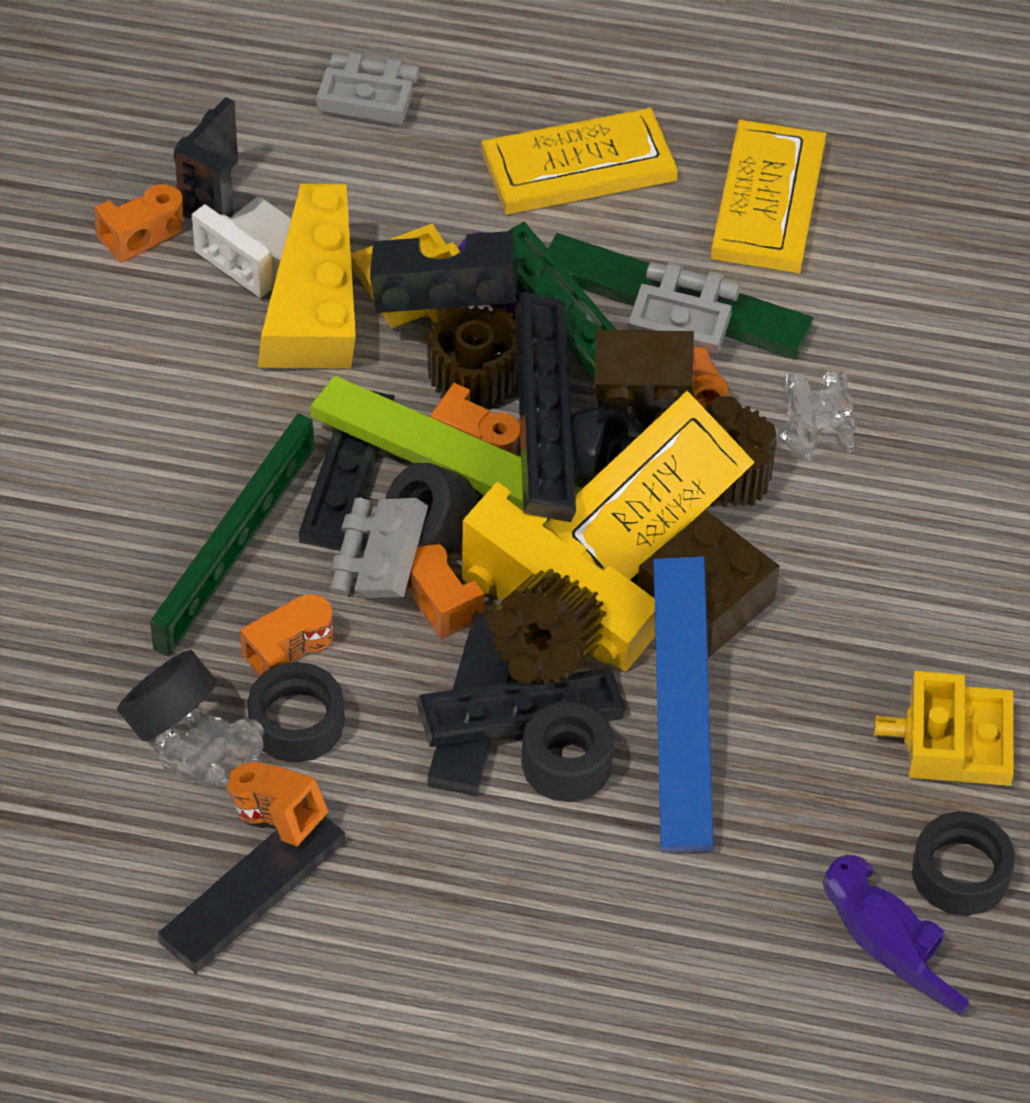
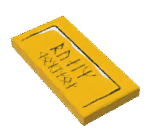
(578, 161)
(768, 196)
(654, 488)

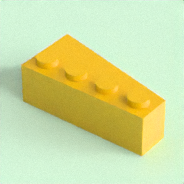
(312, 297)
(509, 546)

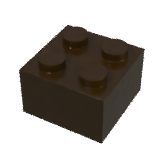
(643, 370)
(738, 575)

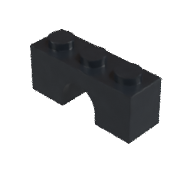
(475, 277)

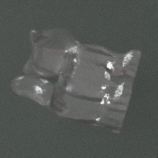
(816, 412)
(207, 745)

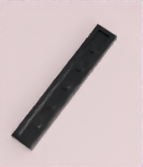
(544, 408)

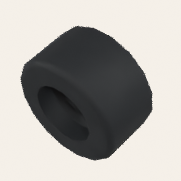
(450, 498)
(564, 777)

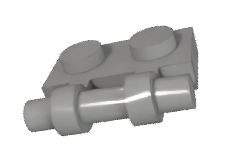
(367, 87)
(673, 311)
(389, 550)

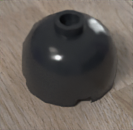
(597, 440)

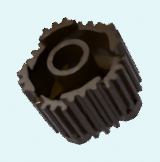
(475, 352)
(758, 441)
(547, 627)

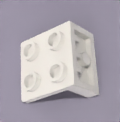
(244, 245)

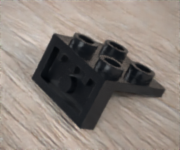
(206, 161)

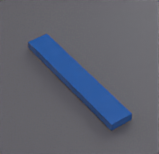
(683, 705)

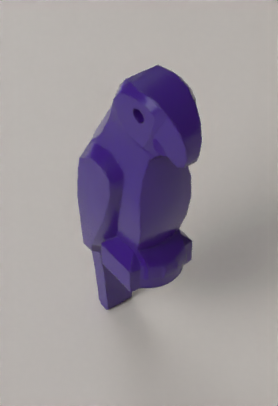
(888, 929)

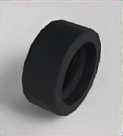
(304, 680)
(167, 695)
(969, 830)

